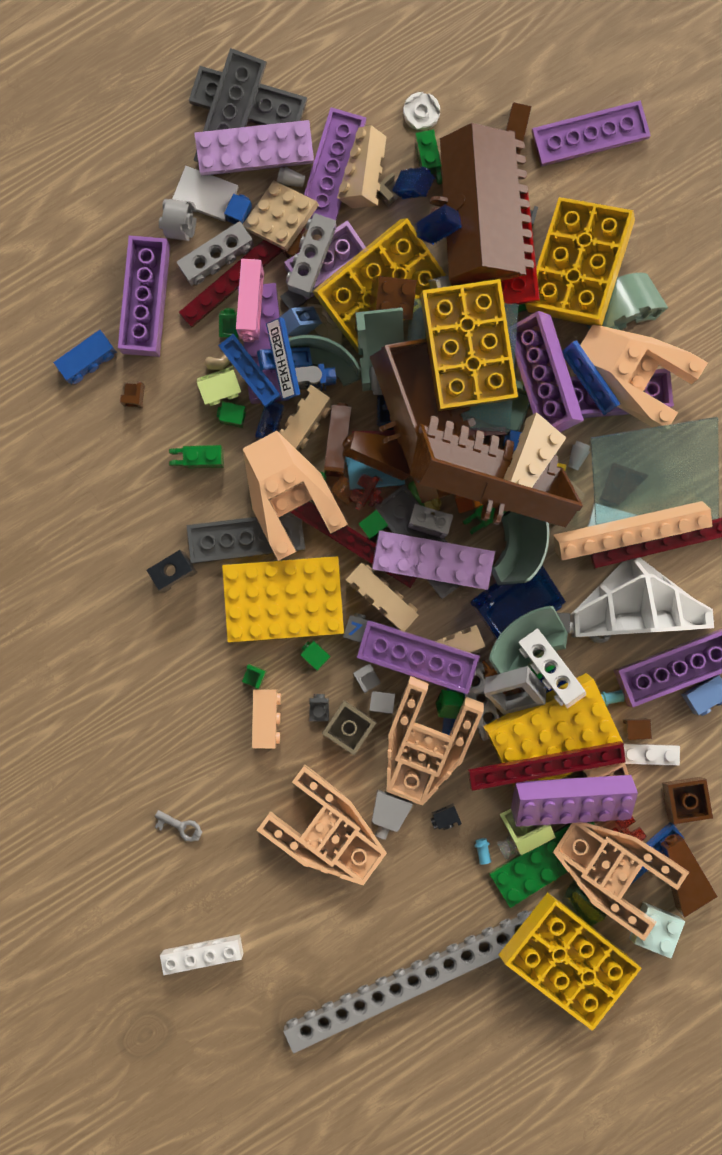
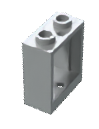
(425, 522)
(523, 677)

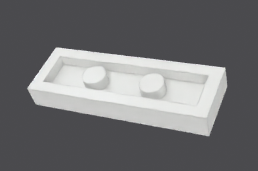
(652, 754)

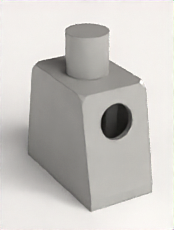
(389, 813)

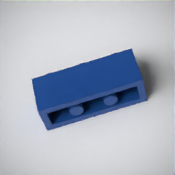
(85, 357)

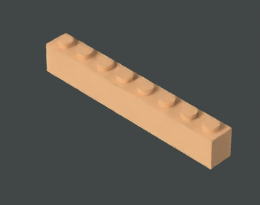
(632, 530)

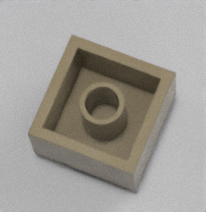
(349, 727)

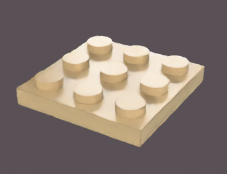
(280, 215)

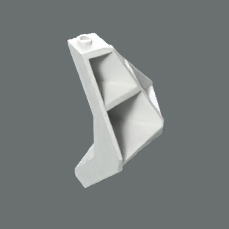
(638, 601)

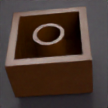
(393, 293)
(687, 800)

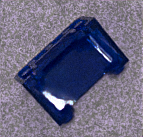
(508, 602)

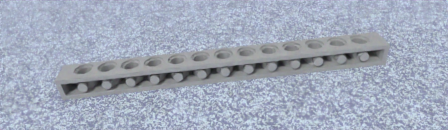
(299, 1040)

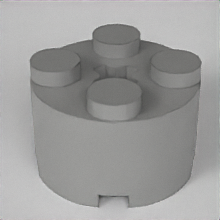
(178, 219)

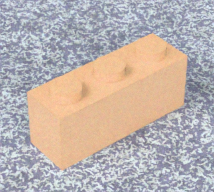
(265, 718)

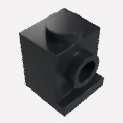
(445, 817)

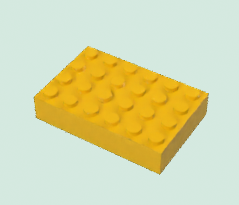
(393, 254)
(581, 260)
(468, 345)
(283, 599)
(554, 727)
(569, 961)

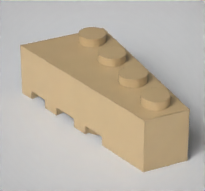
(363, 169)
(306, 420)
(534, 451)
(382, 597)
(466, 640)

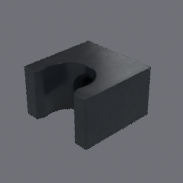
(183, 569)

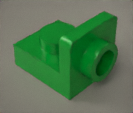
(227, 322)

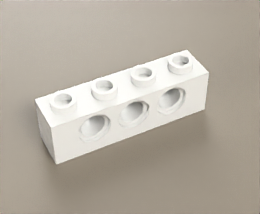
(574, 690)
(201, 954)

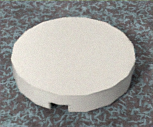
(421, 111)

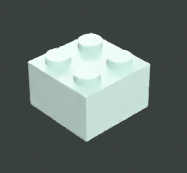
(664, 934)

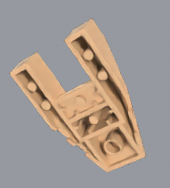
(629, 363)
(281, 482)
(420, 755)
(335, 839)
(607, 864)

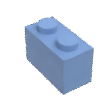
(301, 320)
(704, 695)

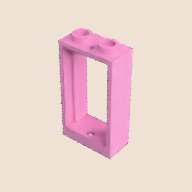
(250, 300)

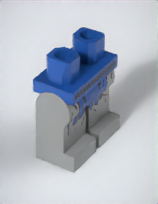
(315, 376)

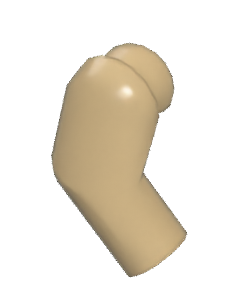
(217, 363)

